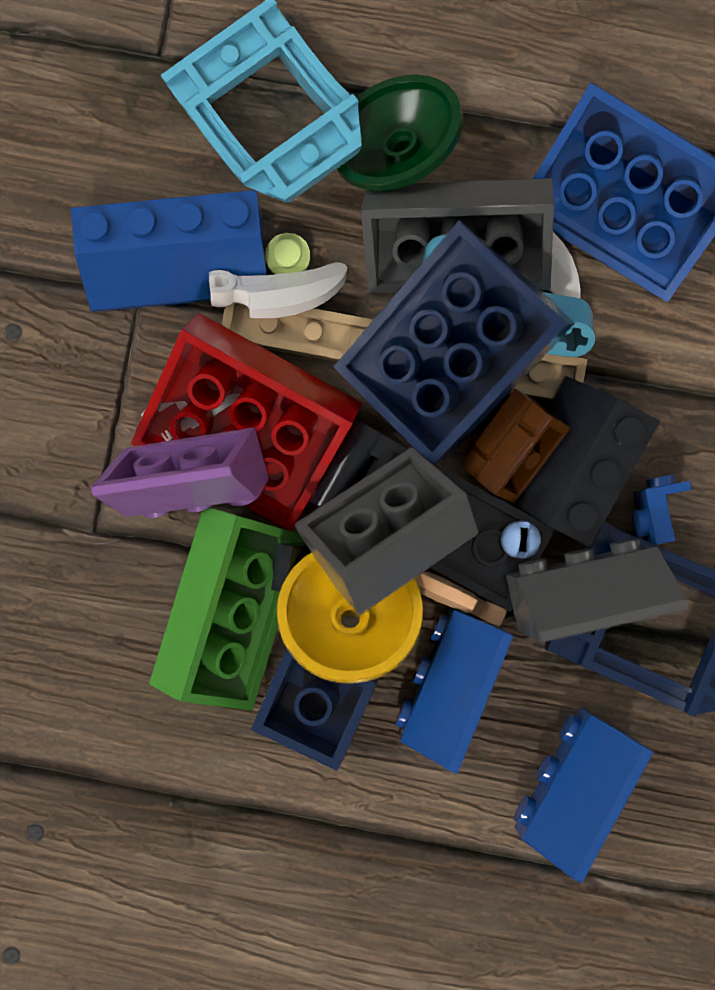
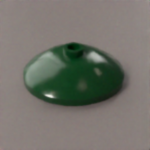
(405, 132)

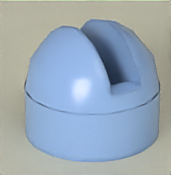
(511, 539)

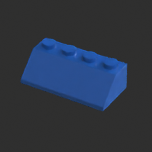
(166, 248)

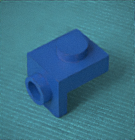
(652, 514)

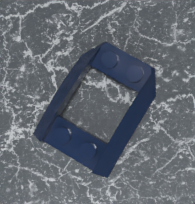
(585, 648)

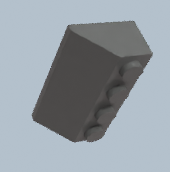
(505, 214)

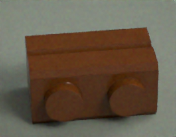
(514, 445)

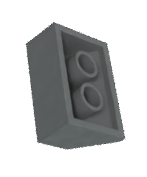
(388, 529)
(593, 591)

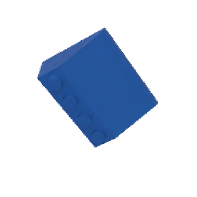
(631, 192)

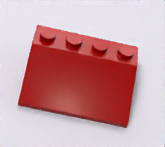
(293, 412)

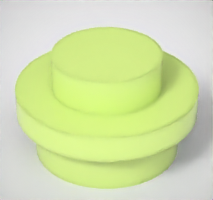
(287, 254)

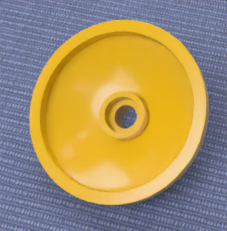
(313, 631)

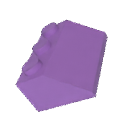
(184, 474)

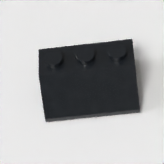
(589, 464)

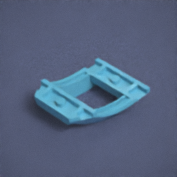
(236, 56)

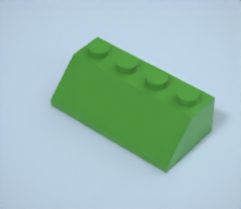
(222, 614)

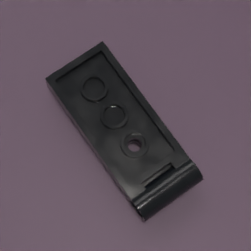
(478, 563)

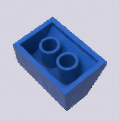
(452, 687)
(581, 792)

